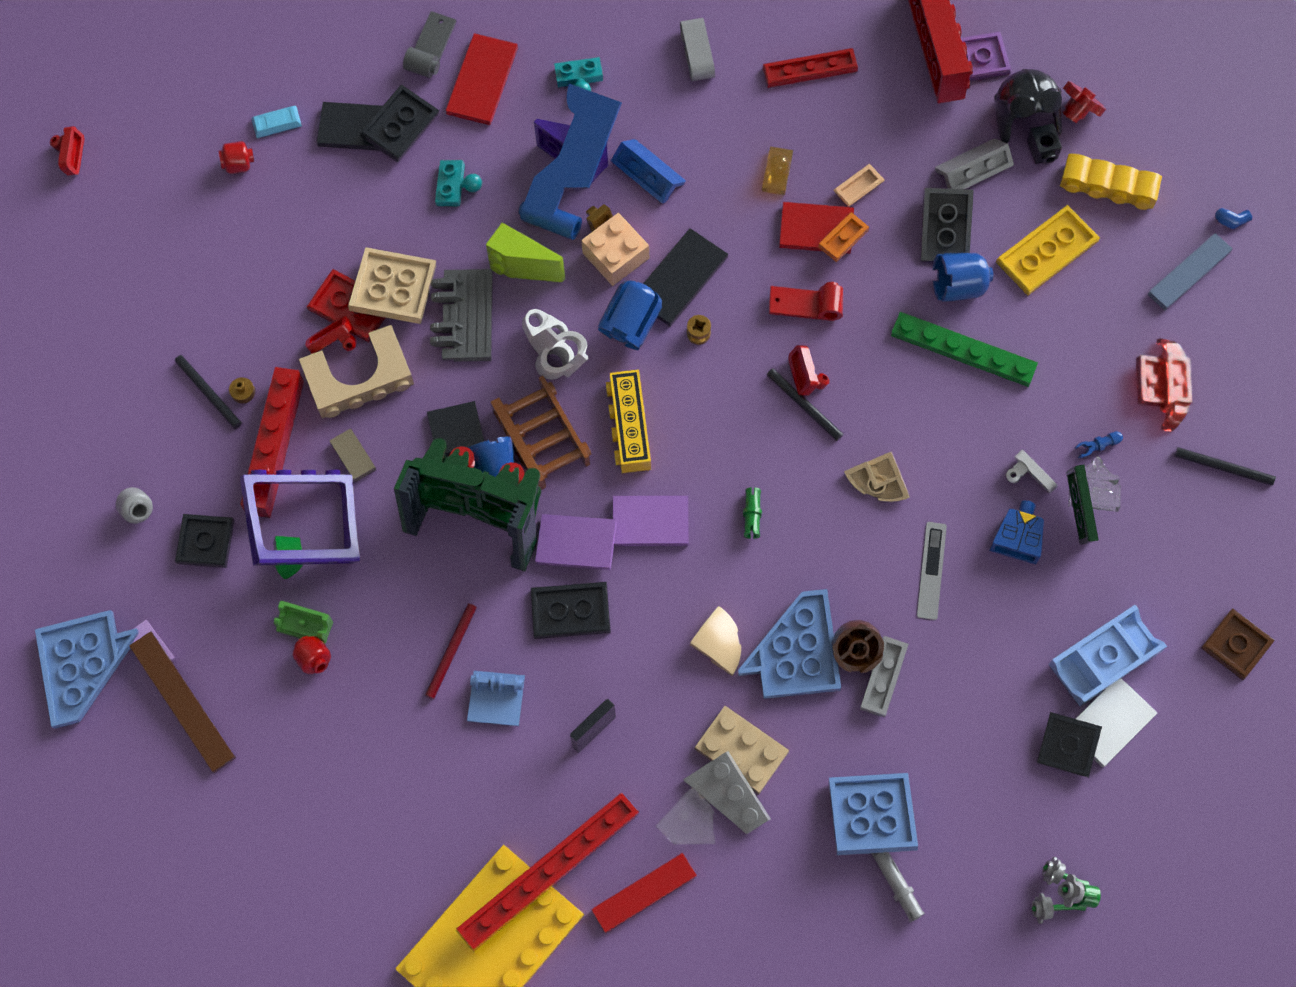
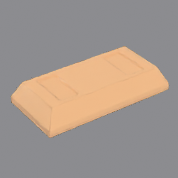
(859, 185)

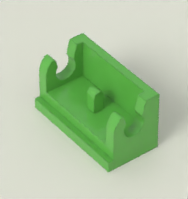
(302, 622)

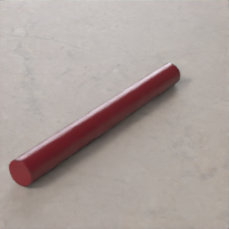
(450, 651)

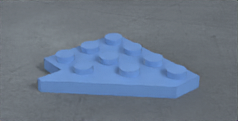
(797, 651)
(78, 663)

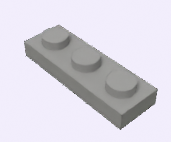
(884, 678)

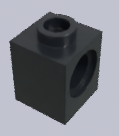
(1044, 135)

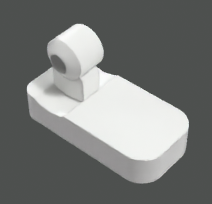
(1027, 464)

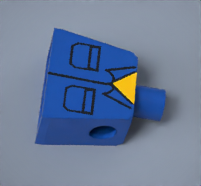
(1020, 534)

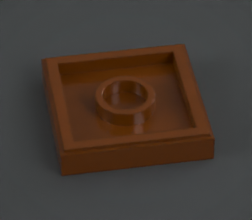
(1237, 644)

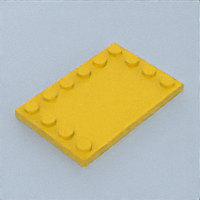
(509, 955)

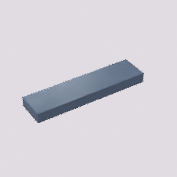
(1190, 271)

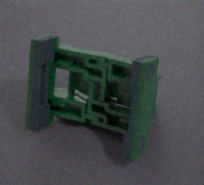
(460, 489)

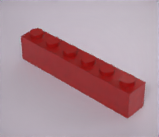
(275, 434)

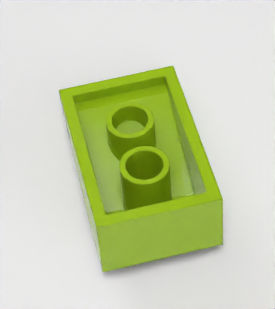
(522, 257)

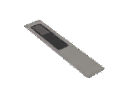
(931, 570)

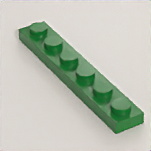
(964, 349)

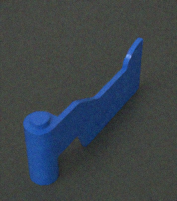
(575, 164)

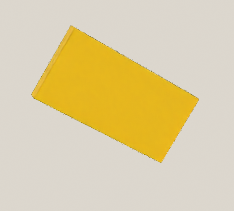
(1047, 250)

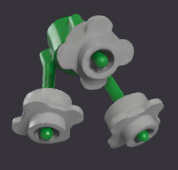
(1075, 892)

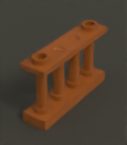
(516, 432)

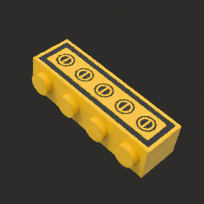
(629, 421)

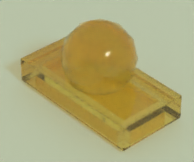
(777, 170)

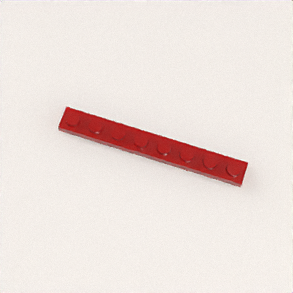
(546, 872)

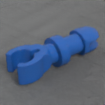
(1100, 443)

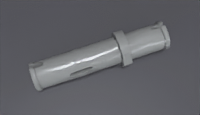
(902, 891)

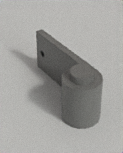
(430, 46)

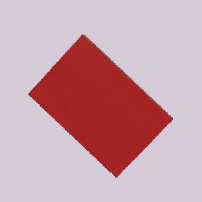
(808, 224)
(333, 303)

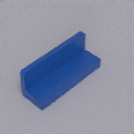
(646, 169)

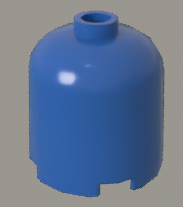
(961, 276)

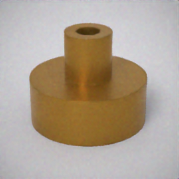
(242, 390)

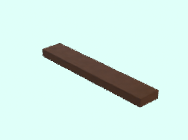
(182, 702)

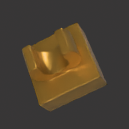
(598, 216)

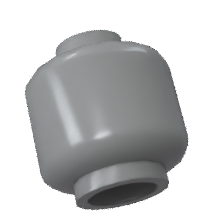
(134, 505)

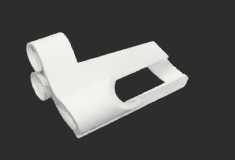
(547, 342)

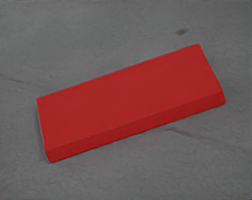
(482, 79)

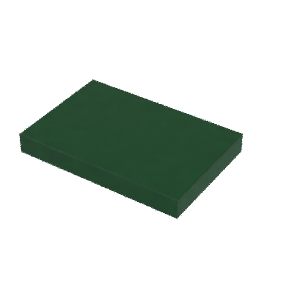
(1082, 504)

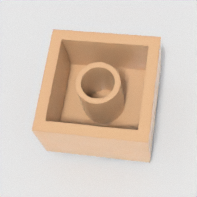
(615, 249)

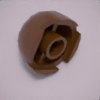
(858, 646)

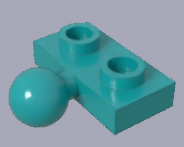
(579, 72)
(451, 182)

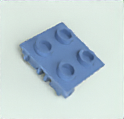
(495, 698)

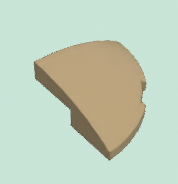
(879, 479)
(719, 641)

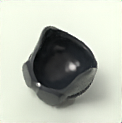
(1024, 95)

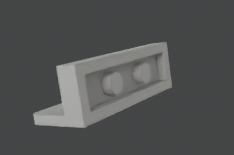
(976, 164)

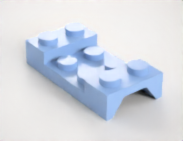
(1106, 656)

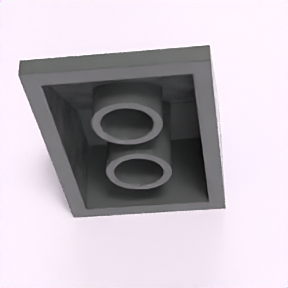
(946, 222)

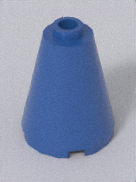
(493, 455)

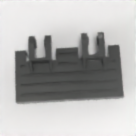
(467, 318)

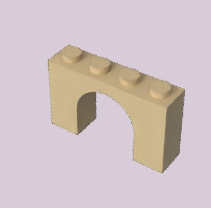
(390, 376)

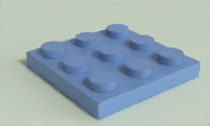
(872, 814)

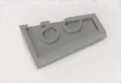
(729, 792)

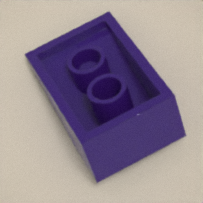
(551, 137)

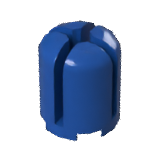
(630, 314)

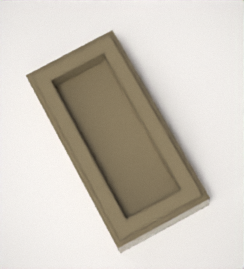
(352, 455)

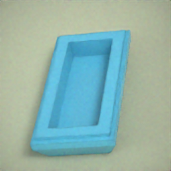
(276, 121)

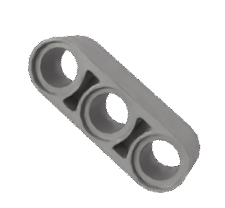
(697, 49)

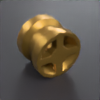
(698, 335)

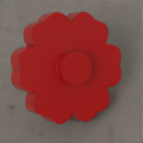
(1081, 102)

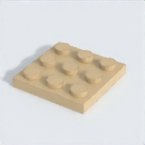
(392, 285)

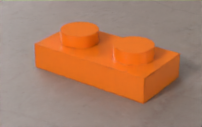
(843, 237)

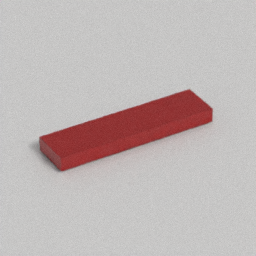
(810, 67)
(644, 893)

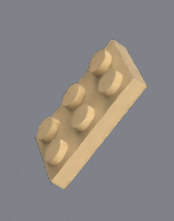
(751, 749)

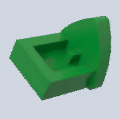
(287, 543)

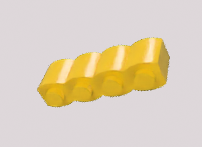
(1115, 182)

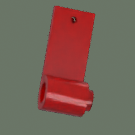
(811, 304)

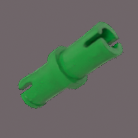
(752, 513)

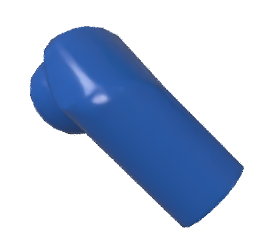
(1232, 219)

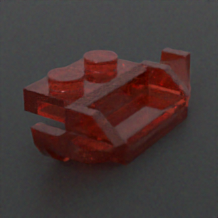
(1165, 382)

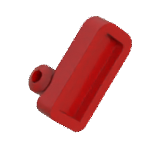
(70, 150)
(338, 329)
(803, 371)

